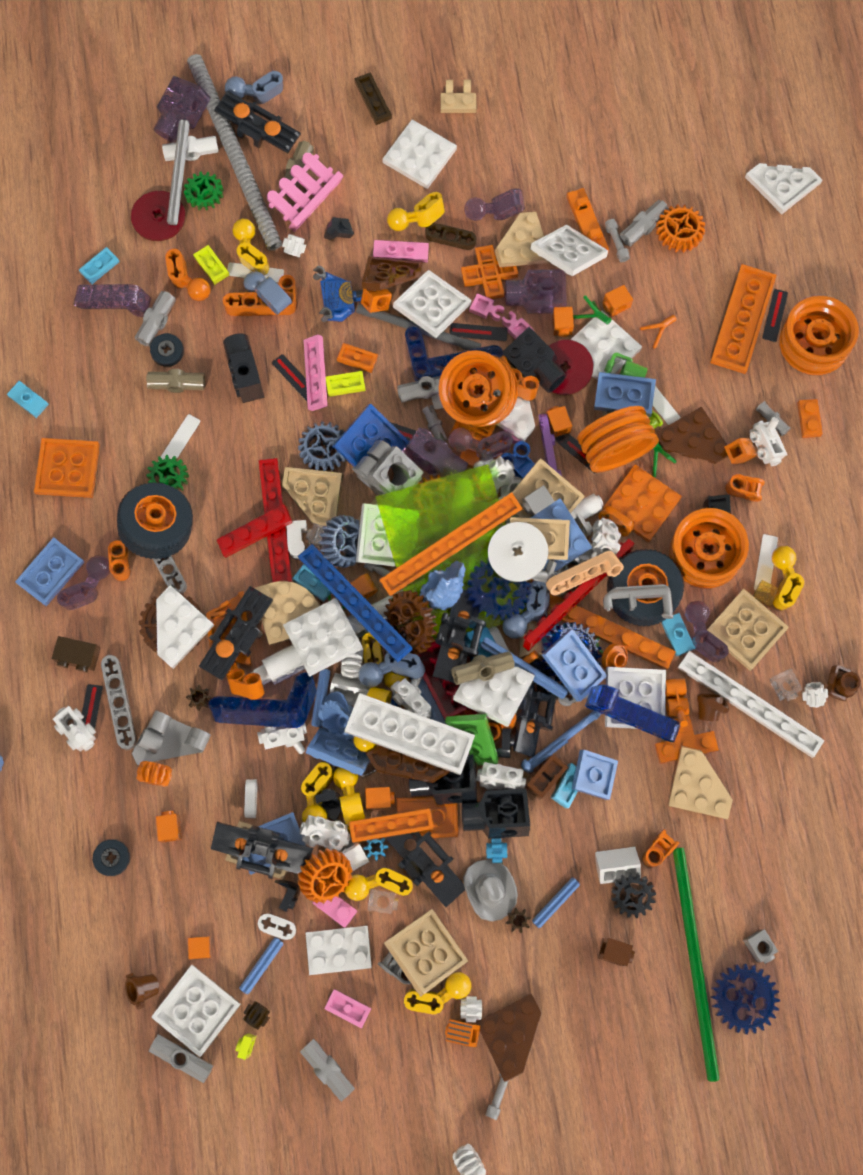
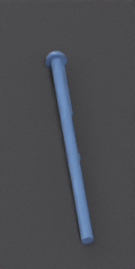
(529, 765)

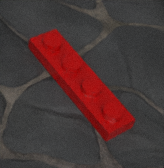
(254, 531)

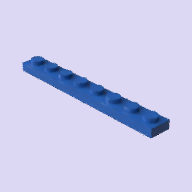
(355, 603)

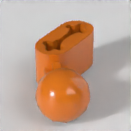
(197, 288)

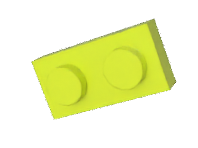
(211, 264)
(345, 383)
(245, 1046)

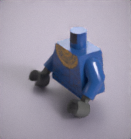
(337, 296)

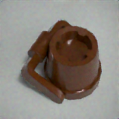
(844, 684)
(710, 707)
(141, 988)

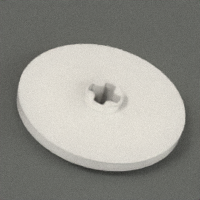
(523, 566)

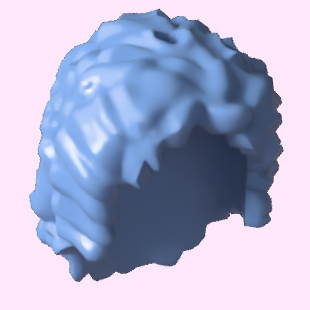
(444, 586)

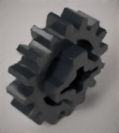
(639, 890)

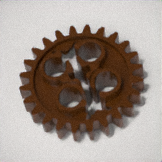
(403, 611)

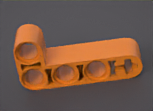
(259, 307)

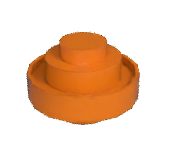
(614, 656)

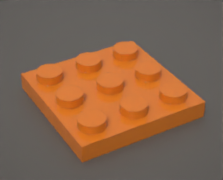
(67, 468)
(644, 502)

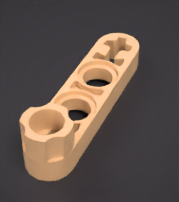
(602, 563)

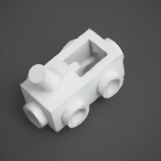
(768, 442)
(501, 472)
(605, 537)
(409, 696)
(78, 734)
(281, 736)
(500, 777)
(324, 833)

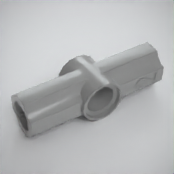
(643, 223)
(155, 318)
(415, 391)
(168, 1052)
(327, 1070)

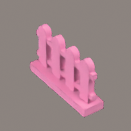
(302, 200)

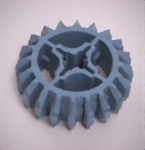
(317, 449)
(337, 540)

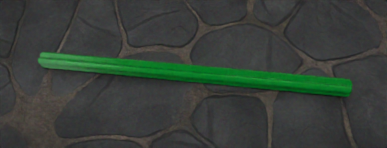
(696, 965)

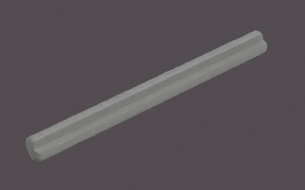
(178, 171)

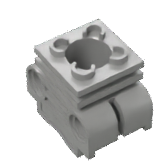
(374, 469)

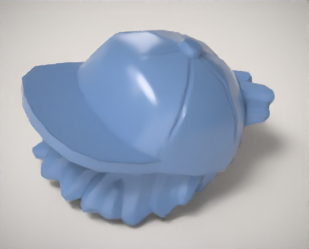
(336, 714)

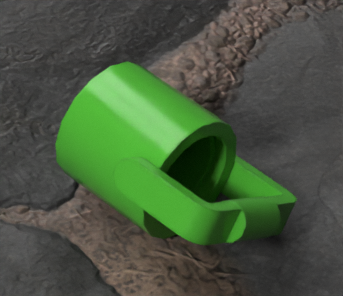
(628, 369)

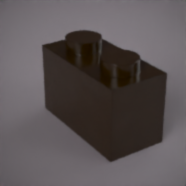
(75, 653)

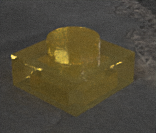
(765, 593)

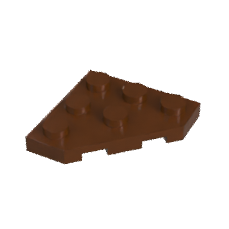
(386, 272)
(694, 438)
(401, 765)
(511, 1035)

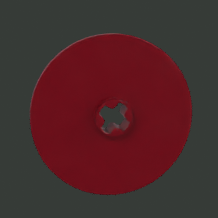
(144, 218)
(580, 366)

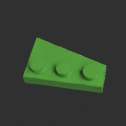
(483, 744)

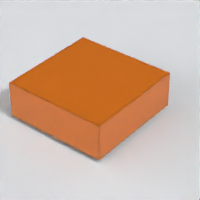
(199, 947)

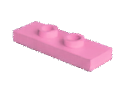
(401, 250)

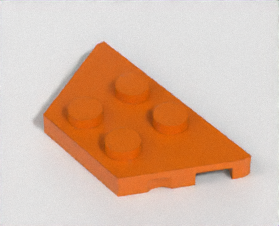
(217, 615)

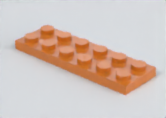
(743, 319)

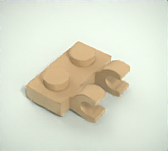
(458, 102)

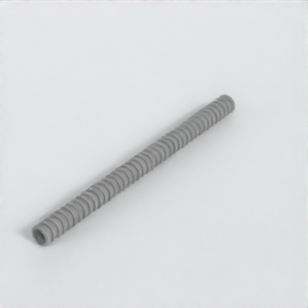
(236, 156)

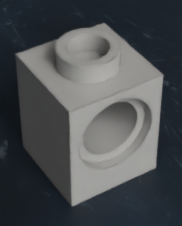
(537, 501)
(753, 941)

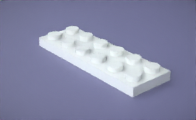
(409, 733)

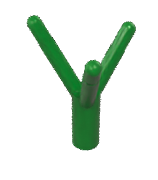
(597, 313)
(657, 449)

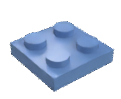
(594, 774)

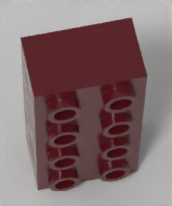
(442, 690)

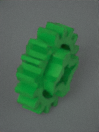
(205, 193)
(166, 467)

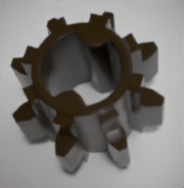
(194, 694)
(513, 916)
(256, 1015)

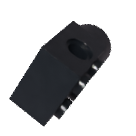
(535, 359)
(243, 367)
(451, 787)
(498, 814)

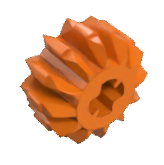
(154, 773)

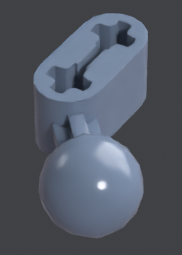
(261, 90)
(267, 290)
(517, 625)
(409, 666)

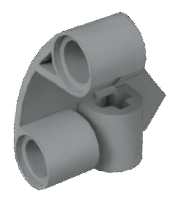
(168, 739)

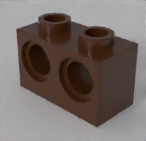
(546, 776)
(616, 952)

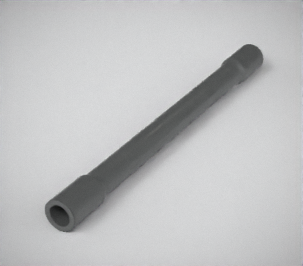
(465, 344)

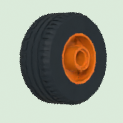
(154, 520)
(643, 569)

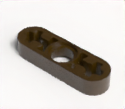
(465, 234)

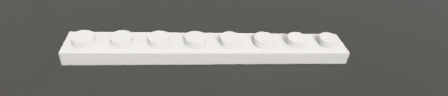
(751, 704)

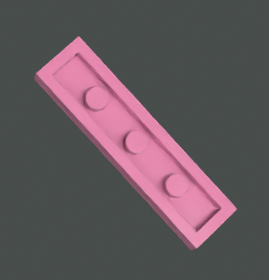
(315, 373)

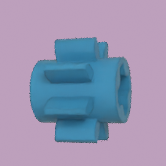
(496, 850)
(376, 854)

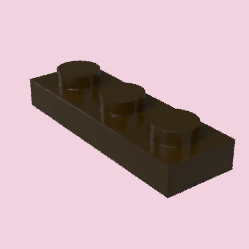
(373, 98)

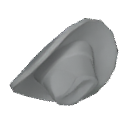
(490, 889)

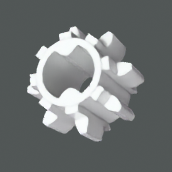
(294, 245)
(815, 694)
(471, 1009)

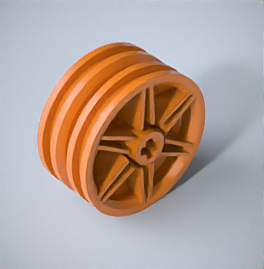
(826, 320)
(459, 371)
(617, 438)
(705, 522)

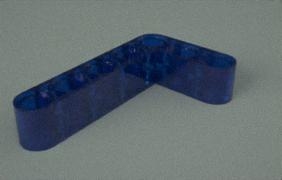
(430, 364)
(606, 701)
(268, 712)

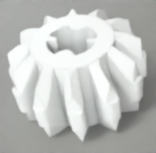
(351, 665)
(468, 1161)

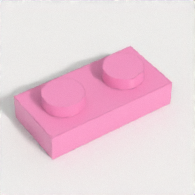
(338, 910)
(347, 1008)

